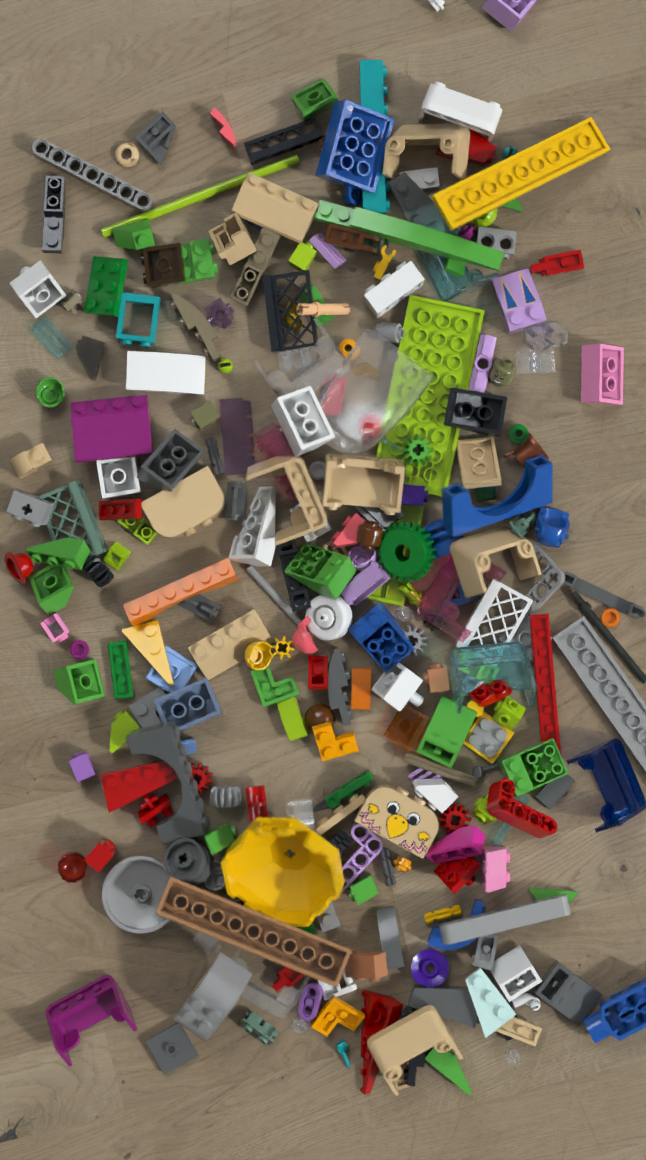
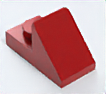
(317, 672)

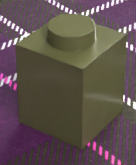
(204, 416)

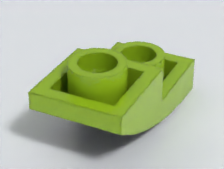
(140, 528)
(292, 719)

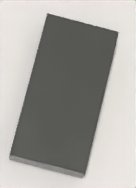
(554, 790)

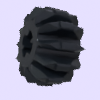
(98, 571)

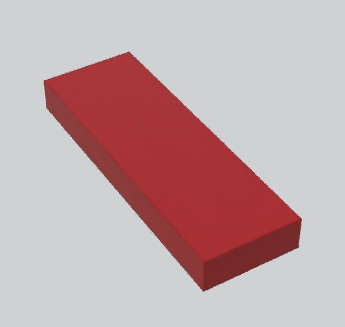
(120, 509)

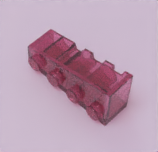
(275, 445)

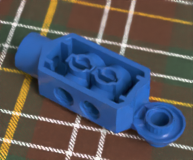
(619, 1014)

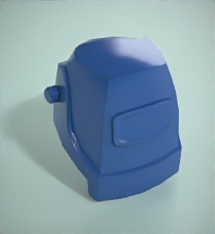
(552, 527)

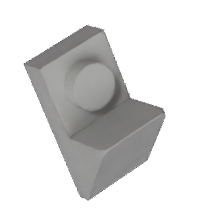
(485, 951)

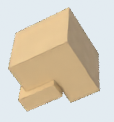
(232, 239)

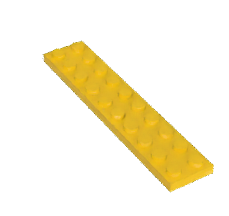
(520, 173)

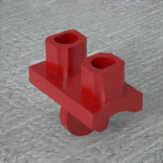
(256, 802)
(152, 807)

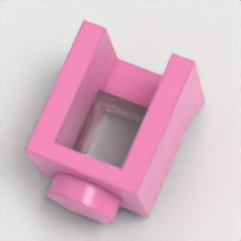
(55, 627)

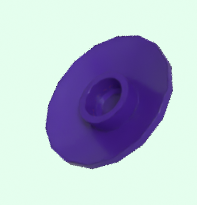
(437, 975)

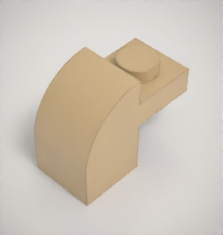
(30, 460)

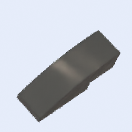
(390, 937)

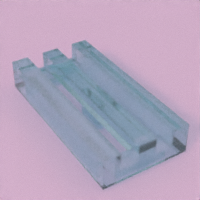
(41, 326)

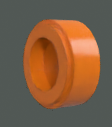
(610, 617)

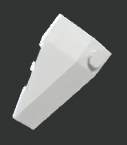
(257, 538)

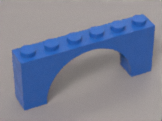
(531, 492)

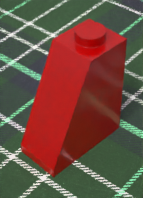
(479, 152)

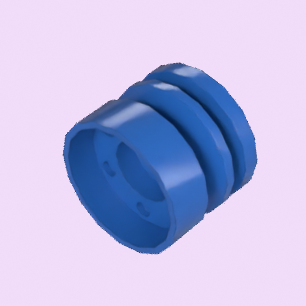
(441, 538)

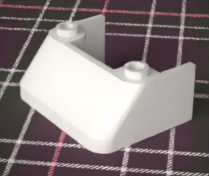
(461, 109)

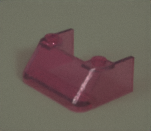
(436, 605)

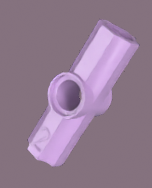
(484, 352)

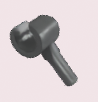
(478, 770)

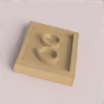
(478, 462)

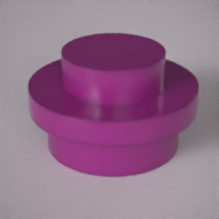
(467, 232)
(79, 649)

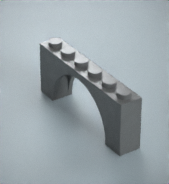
(165, 743)

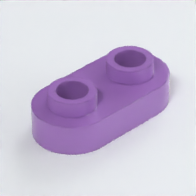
(311, 1000)

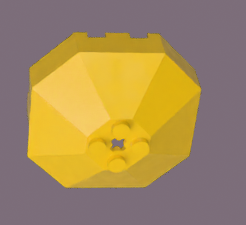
(280, 884)

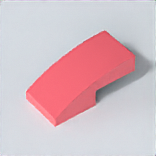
(226, 131)

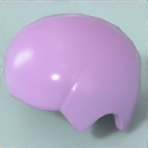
(362, 558)

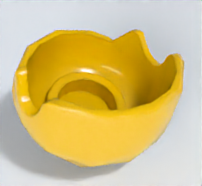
(258, 655)

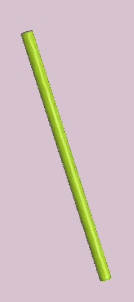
(203, 194)

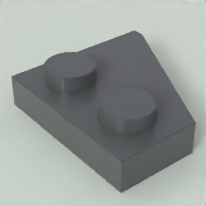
(157, 137)

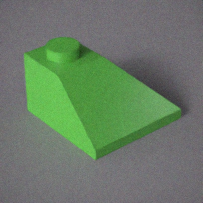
(52, 588)
(79, 681)

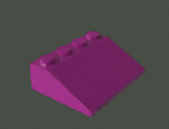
(111, 428)

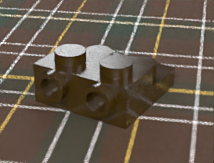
(163, 265)

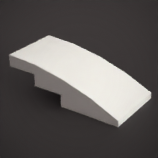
(165, 372)

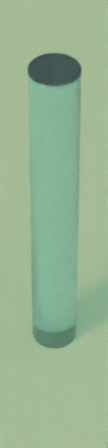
(505, 828)

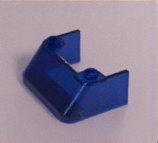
(615, 780)

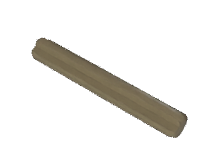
(439, 769)

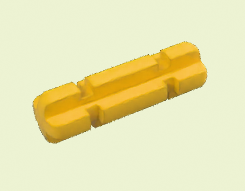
(442, 914)

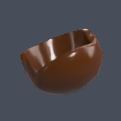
(319, 714)

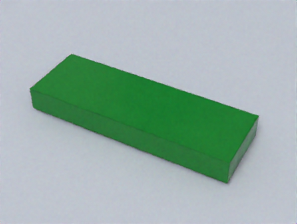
(120, 669)

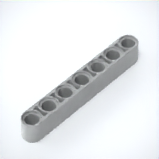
(86, 168)
(504, 919)

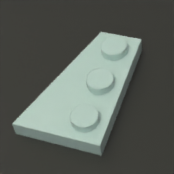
(489, 1003)

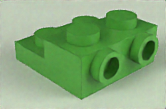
(198, 261)

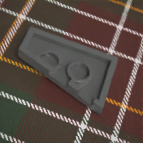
(413, 200)

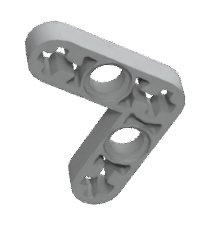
(547, 576)

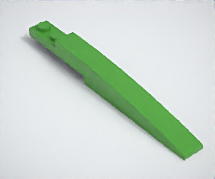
(410, 234)

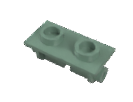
(521, 524)
(264, 1032)

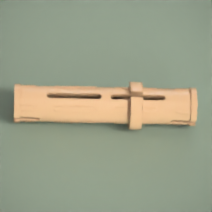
(316, 309)

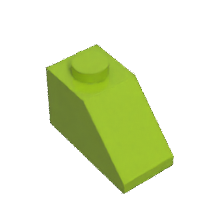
(120, 728)

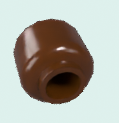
(369, 535)

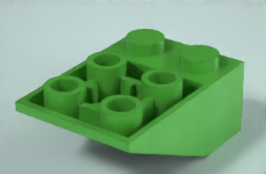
(321, 570)
(446, 732)
(533, 766)

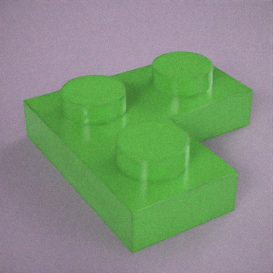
(271, 691)

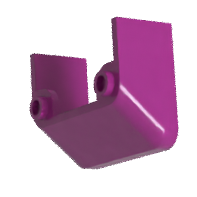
(85, 1009)

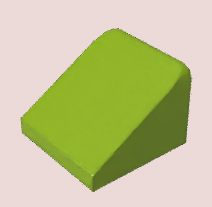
(117, 556)

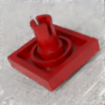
(457, 873)

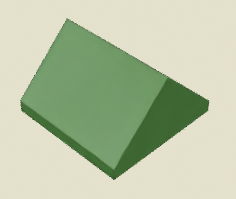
(314, 99)

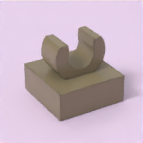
(71, 300)

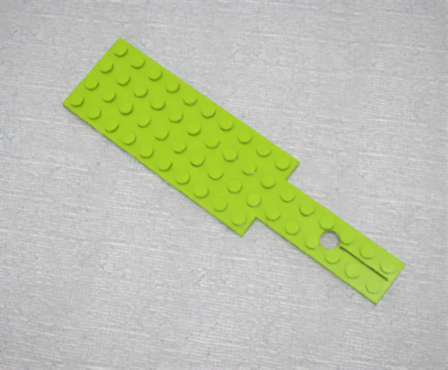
(444, 343)

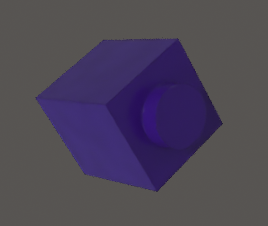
(414, 495)

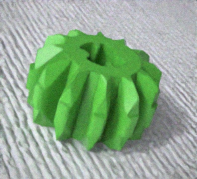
(420, 457)

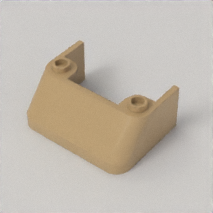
(451, 137)
(311, 514)
(472, 557)
(407, 1040)

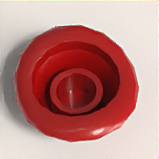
(18, 566)

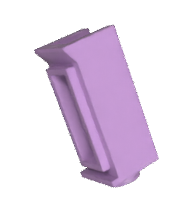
(365, 583)

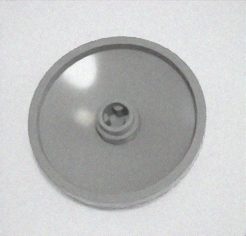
(134, 893)

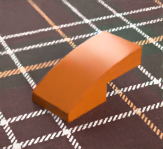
(361, 688)

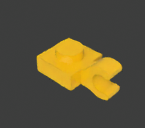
(381, 267)

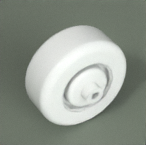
(329, 617)

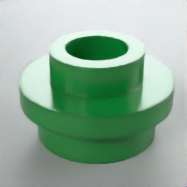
(514, 438)

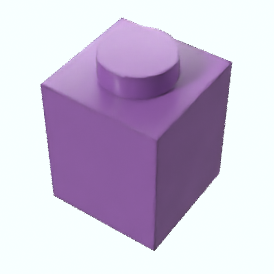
(82, 766)

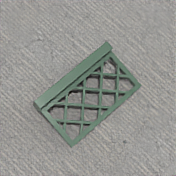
(85, 514)

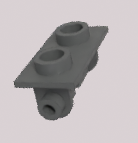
(235, 501)
(202, 607)

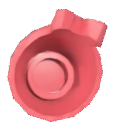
(302, 639)

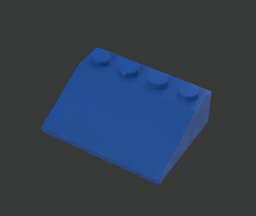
(354, 146)

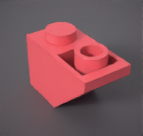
(348, 534)

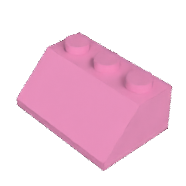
(602, 374)

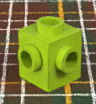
(508, 712)
(480, 811)

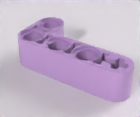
(363, 849)

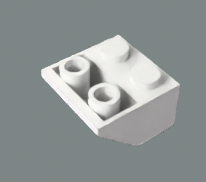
(514, 973)

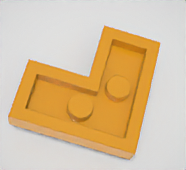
(332, 746)
(336, 1012)

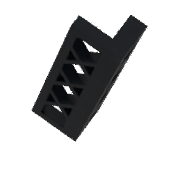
(285, 145)

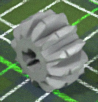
(419, 639)
(225, 796)

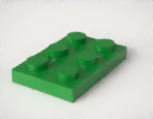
(105, 286)

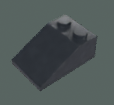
(475, 412)

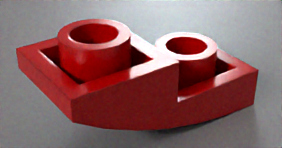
(492, 693)

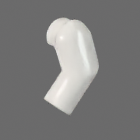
(527, 999)

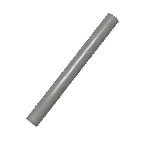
(273, 594)

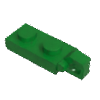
(348, 789)

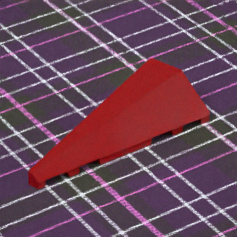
(379, 1013)

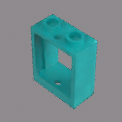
(139, 300)

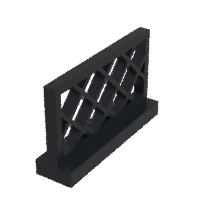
(274, 315)

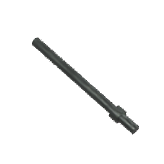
(585, 608)

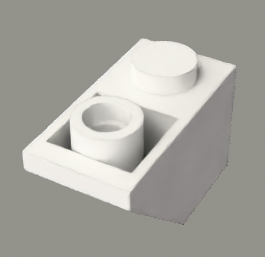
(437, 793)

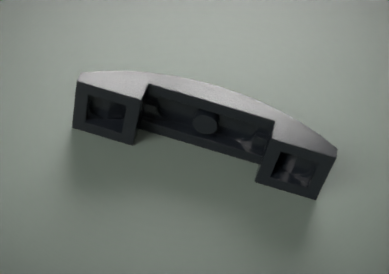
(296, 590)

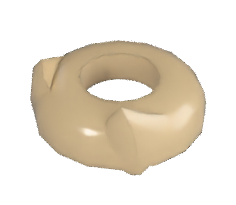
(127, 162)

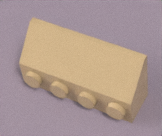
(275, 208)
(228, 644)

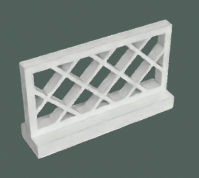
(482, 609)

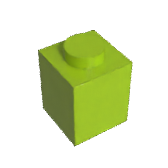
(303, 256)

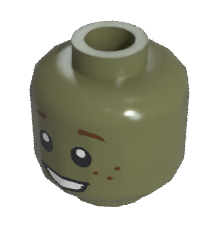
(502, 372)

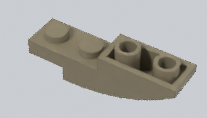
(255, 266)
(194, 320)

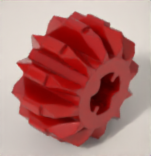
(199, 771)
(456, 812)

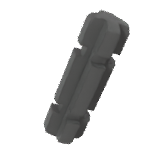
(214, 456)
(387, 867)

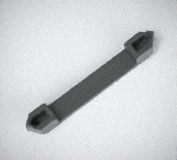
(603, 596)

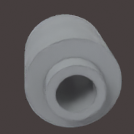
(391, 331)

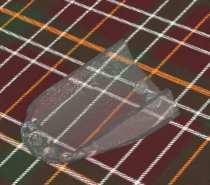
(373, 386)

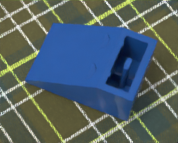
(381, 637)

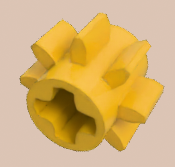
(277, 647)

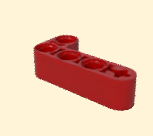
(504, 808)

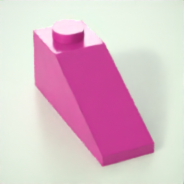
(459, 844)

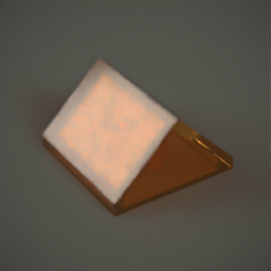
(406, 727)

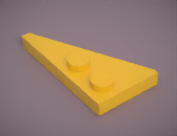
(149, 642)

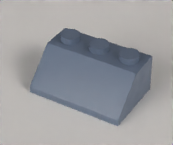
(189, 705)

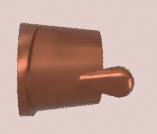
(527, 450)

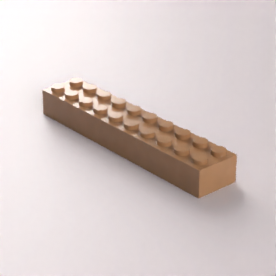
(253, 932)

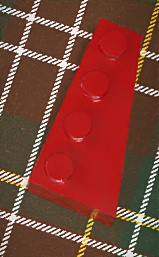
(134, 782)

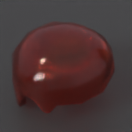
(72, 867)

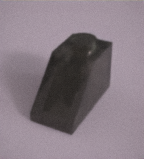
(91, 355)

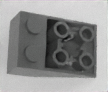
(567, 992)

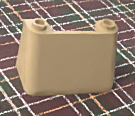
(363, 482)

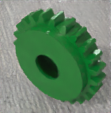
(418, 544)

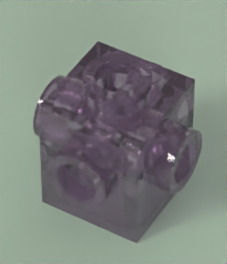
(216, 308)

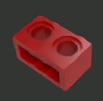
(101, 854)

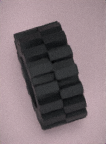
(340, 840)

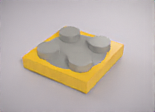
(487, 737)

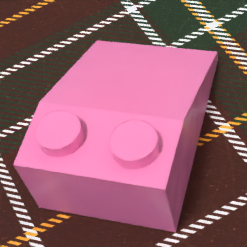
(494, 868)

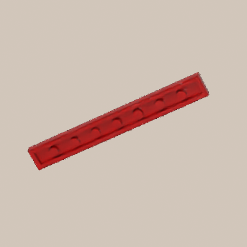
(544, 678)

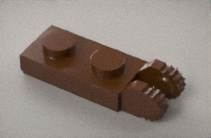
(349, 238)

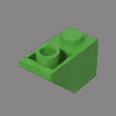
(362, 889)

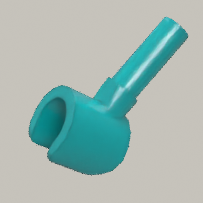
(342, 1046)

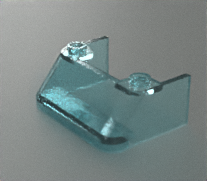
(447, 285)
(488, 664)

